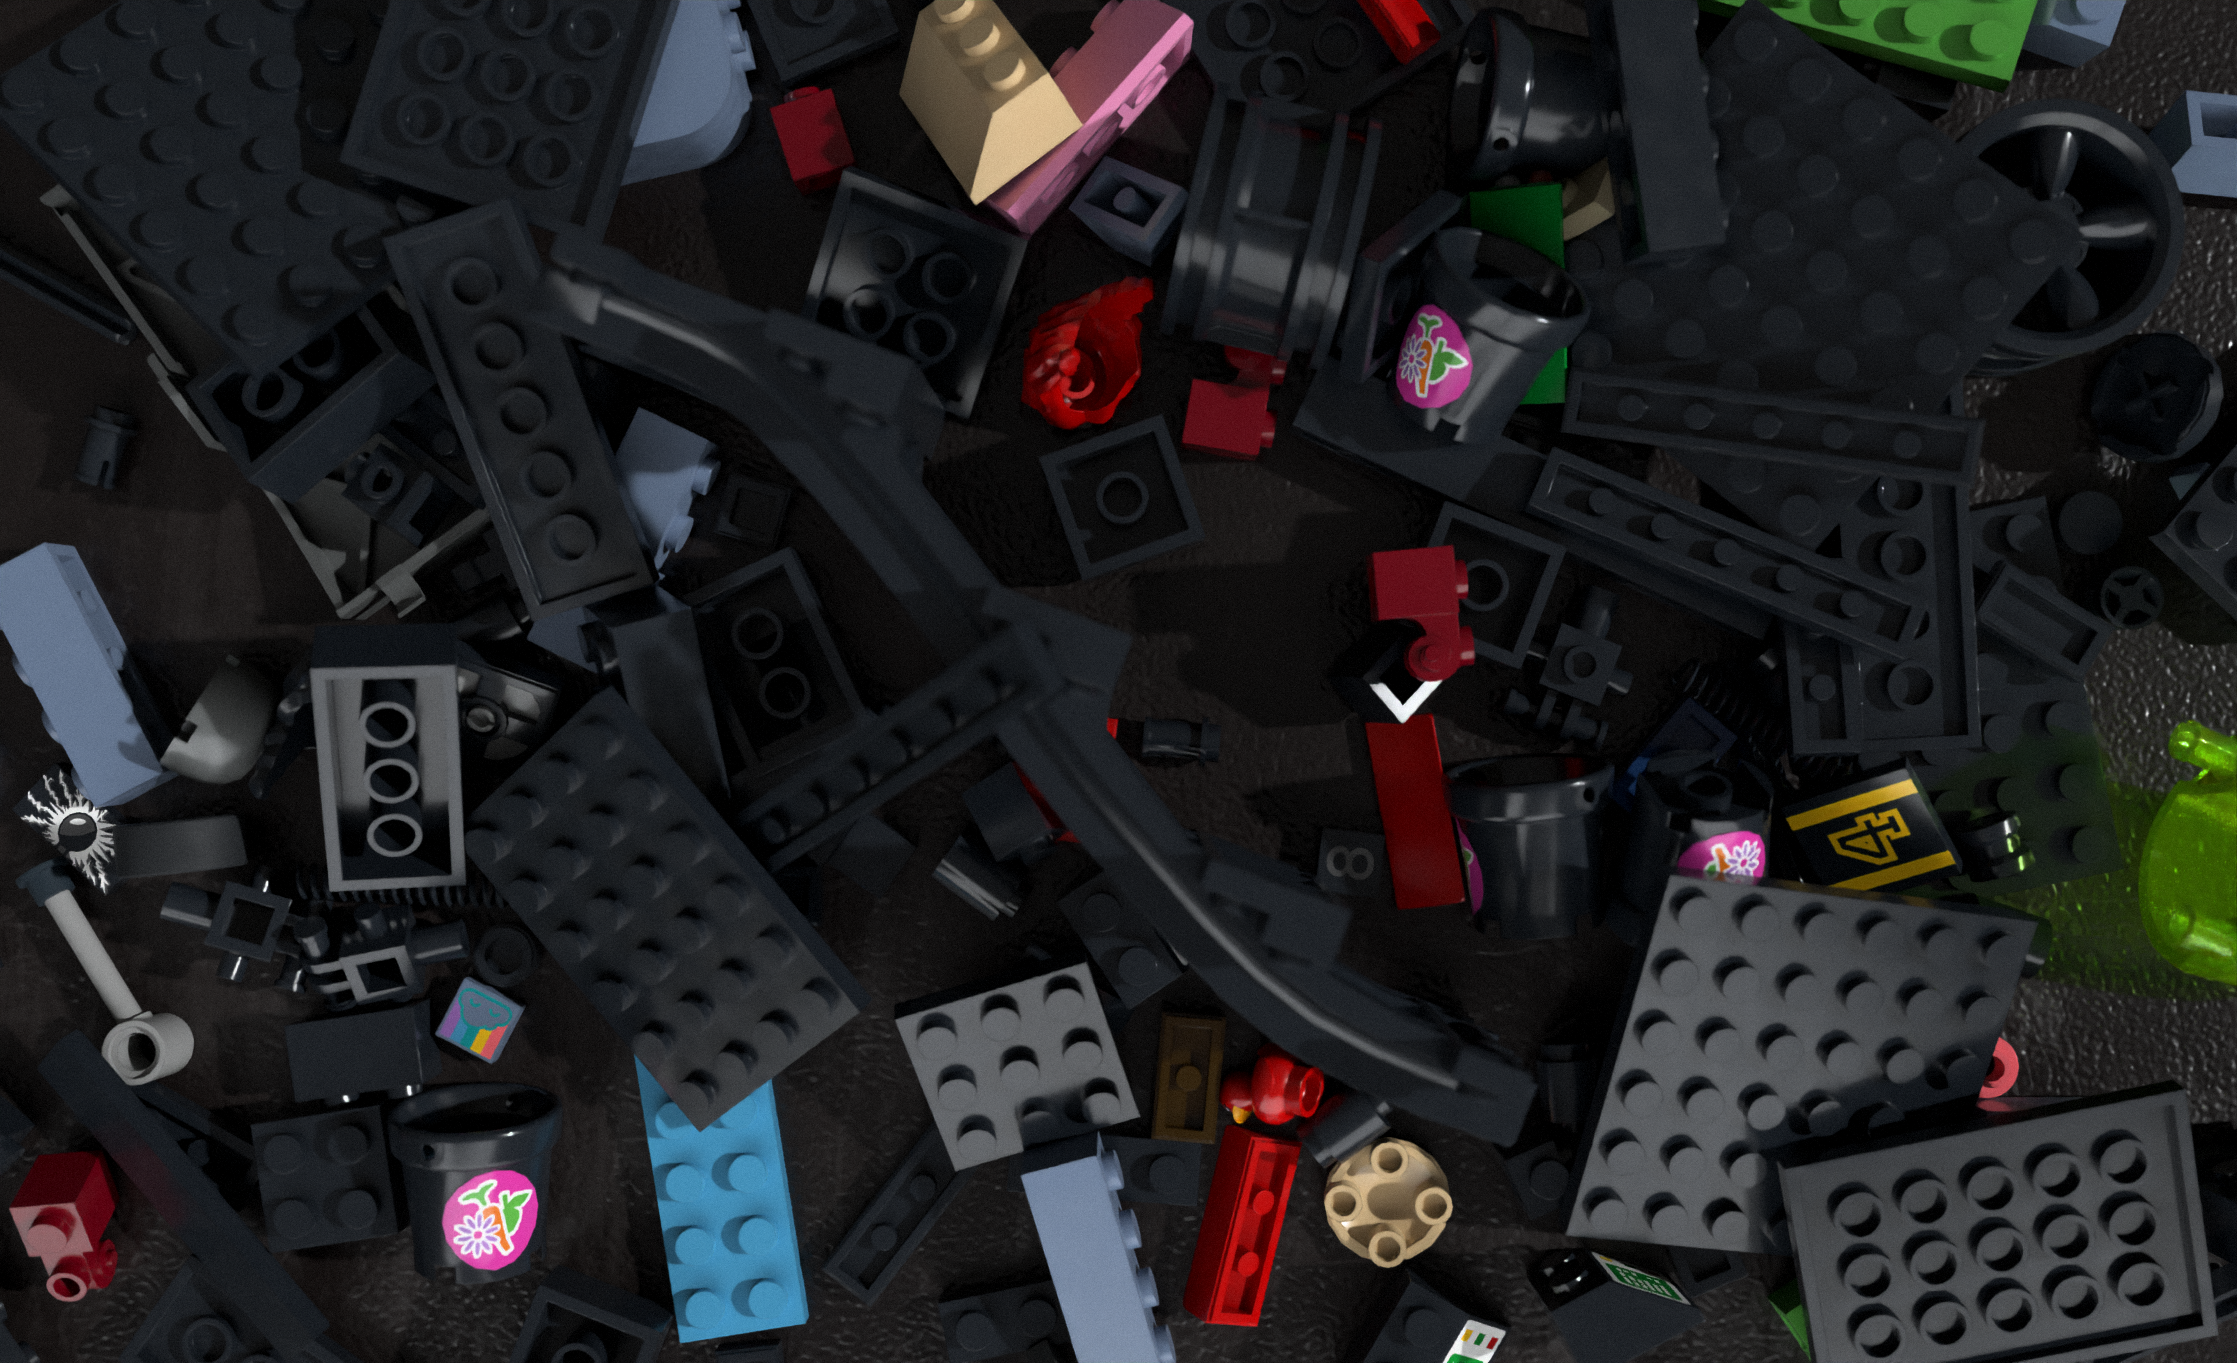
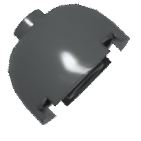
(226, 725)

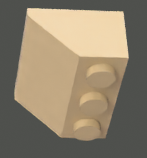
(982, 94)

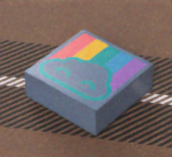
(480, 1019)

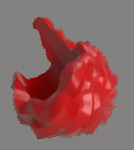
(1086, 354)

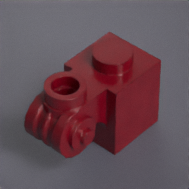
(1234, 416)
(1424, 589)
(62, 1218)

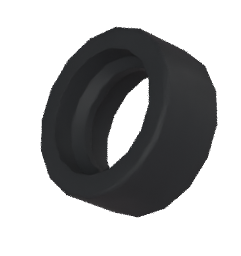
(180, 845)

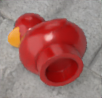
(1277, 1089)

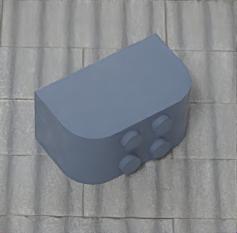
(699, 93)

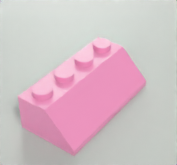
(1108, 86)

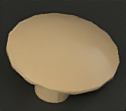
(1388, 1201)

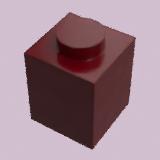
(813, 138)

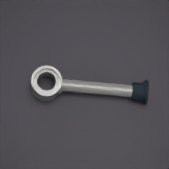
(122, 1046)

